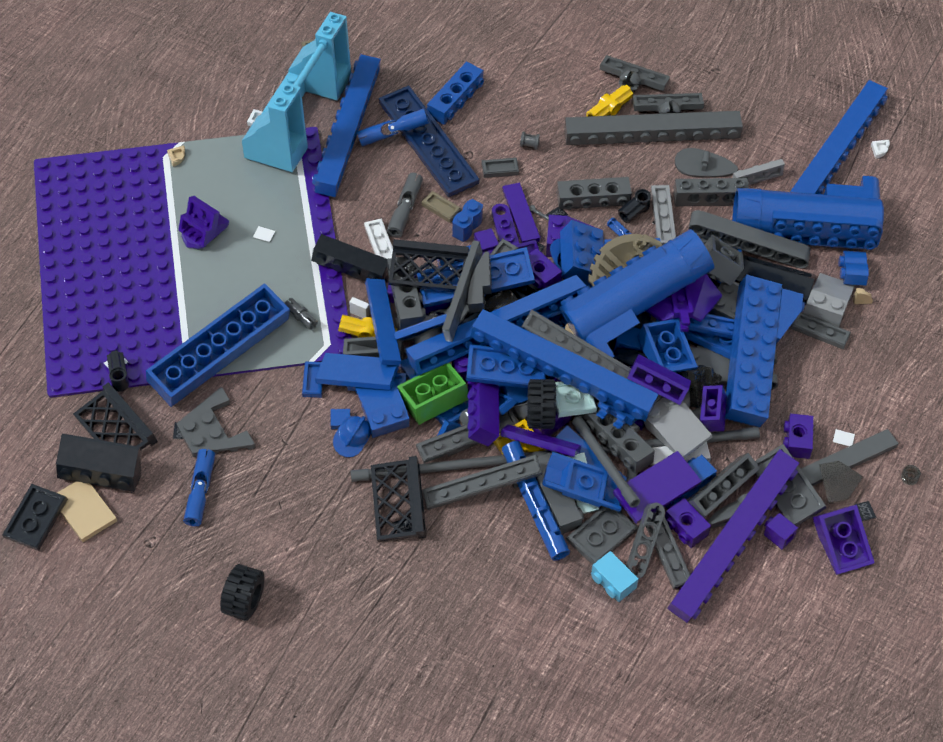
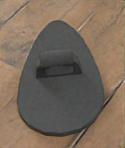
(703, 164)

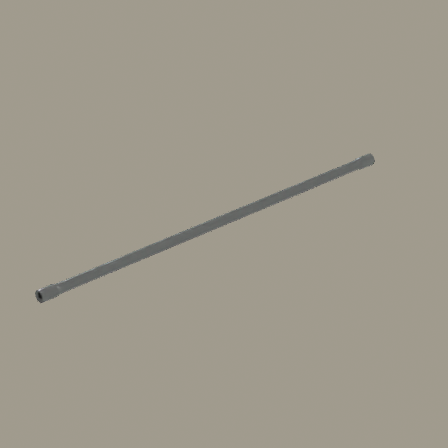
(365, 474)

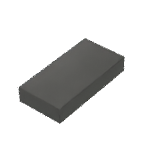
(500, 167)

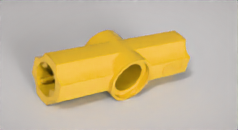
(611, 103)
(358, 327)

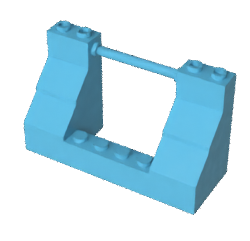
(320, 69)

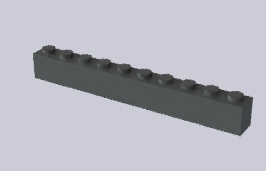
(653, 127)

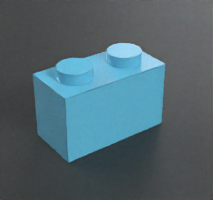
(614, 576)

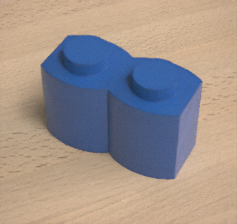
(467, 220)
(854, 268)

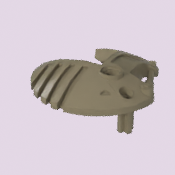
(618, 252)

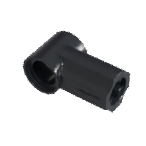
(635, 206)
(117, 370)

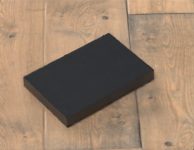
(35, 517)

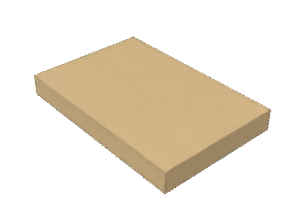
(85, 510)

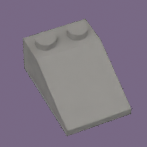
(829, 299)
(677, 427)

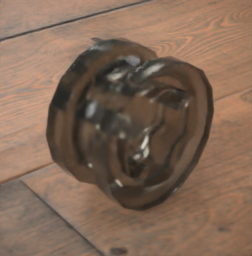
(909, 480)

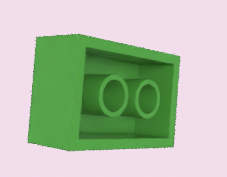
(433, 392)

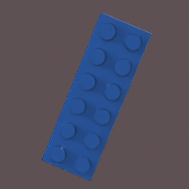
(507, 271)

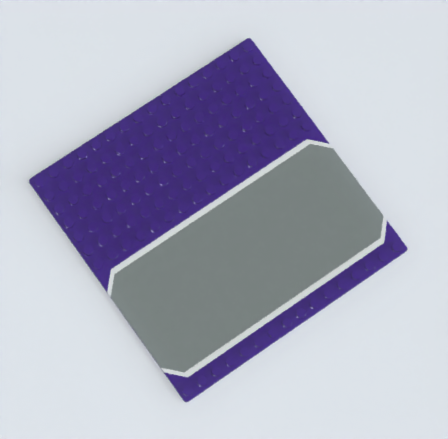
(130, 285)

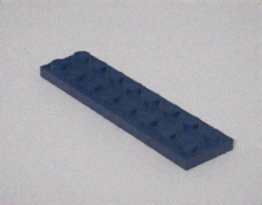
(431, 144)

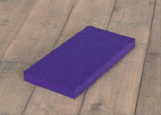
(660, 484)

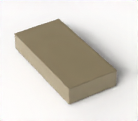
(441, 206)

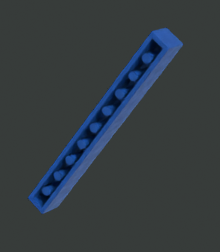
(348, 123)
(842, 139)
(438, 351)
(564, 365)

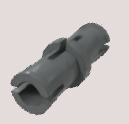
(301, 314)

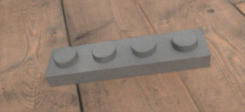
(663, 213)

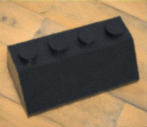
(790, 278)
(98, 462)

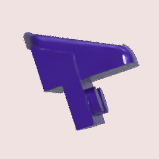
(200, 223)

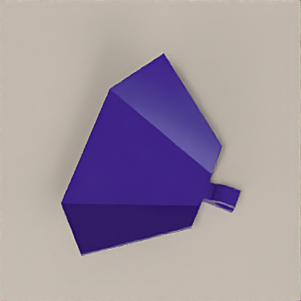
(691, 301)

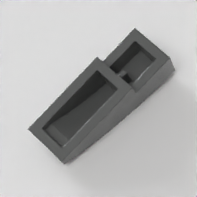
(480, 284)
(366, 347)

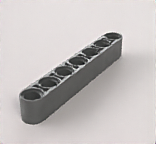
(750, 239)

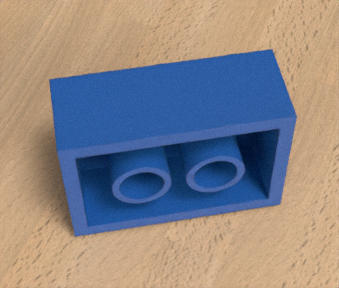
(578, 248)

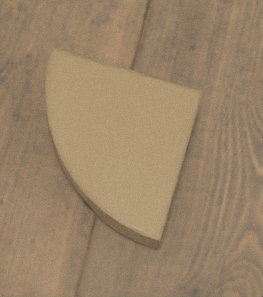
(176, 155)
(862, 297)

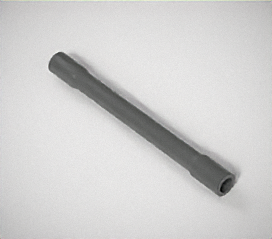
(626, 491)

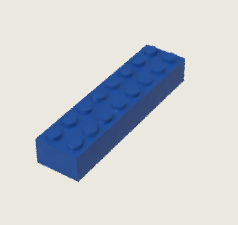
(217, 345)
(753, 351)

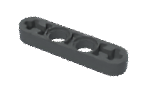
(641, 538)

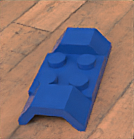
(581, 481)

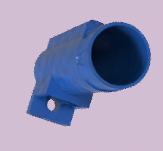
(838, 218)
(615, 301)

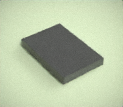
(601, 534)

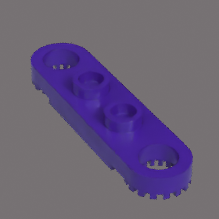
(504, 224)

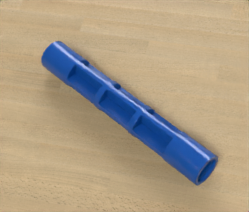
(538, 507)

